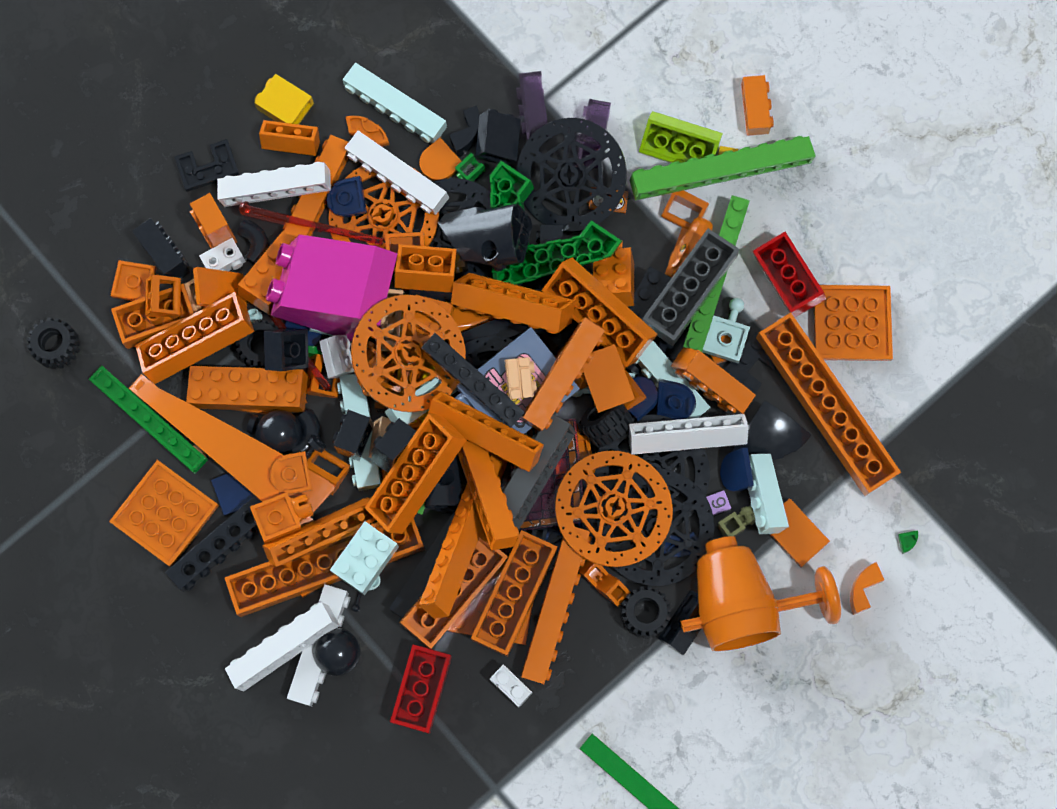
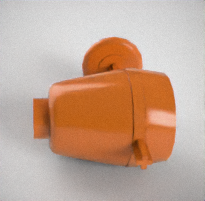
(738, 602)

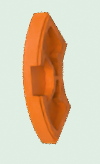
(368, 128)

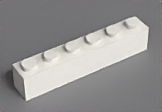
(397, 173)
(274, 184)
(688, 434)
(281, 646)
(308, 674)

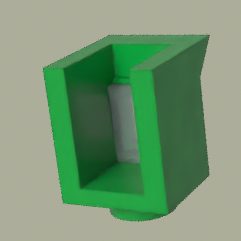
(469, 168)

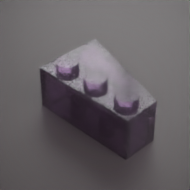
(532, 100)
(599, 113)

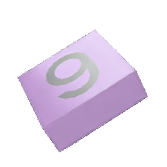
(719, 502)

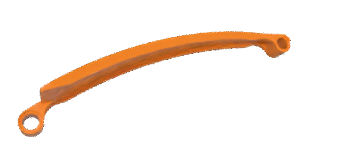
(230, 448)

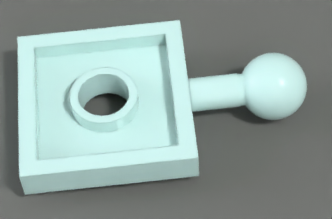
(721, 327)

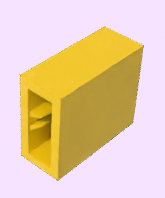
(283, 101)

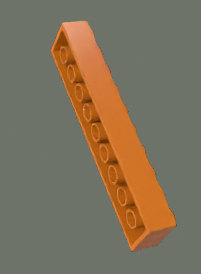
(828, 404)
(271, 585)

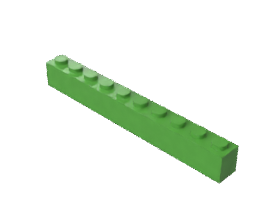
(721, 167)
(729, 231)

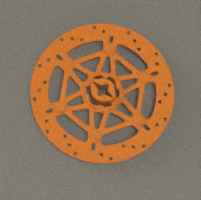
(380, 206)
(399, 352)
(623, 461)

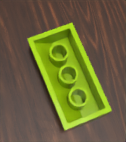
(677, 139)

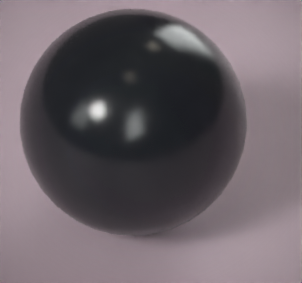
(279, 431)
(337, 652)

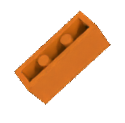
(756, 105)
(289, 137)

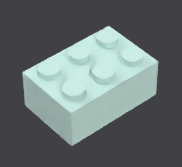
(364, 558)

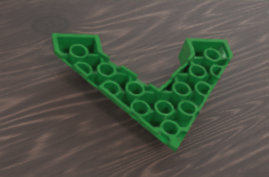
(543, 259)

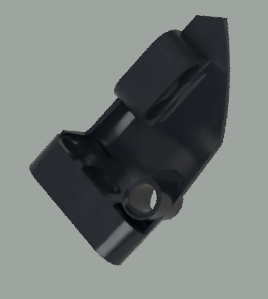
(490, 235)
(449, 489)

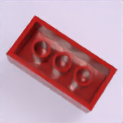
(789, 274)
(421, 689)

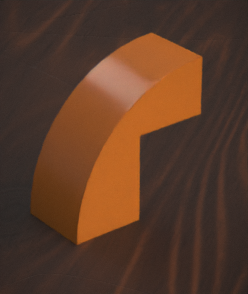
(866, 579)
(604, 582)

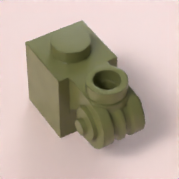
(735, 524)

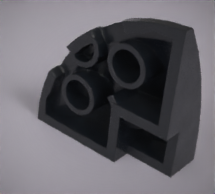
(774, 433)

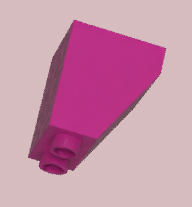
(329, 283)

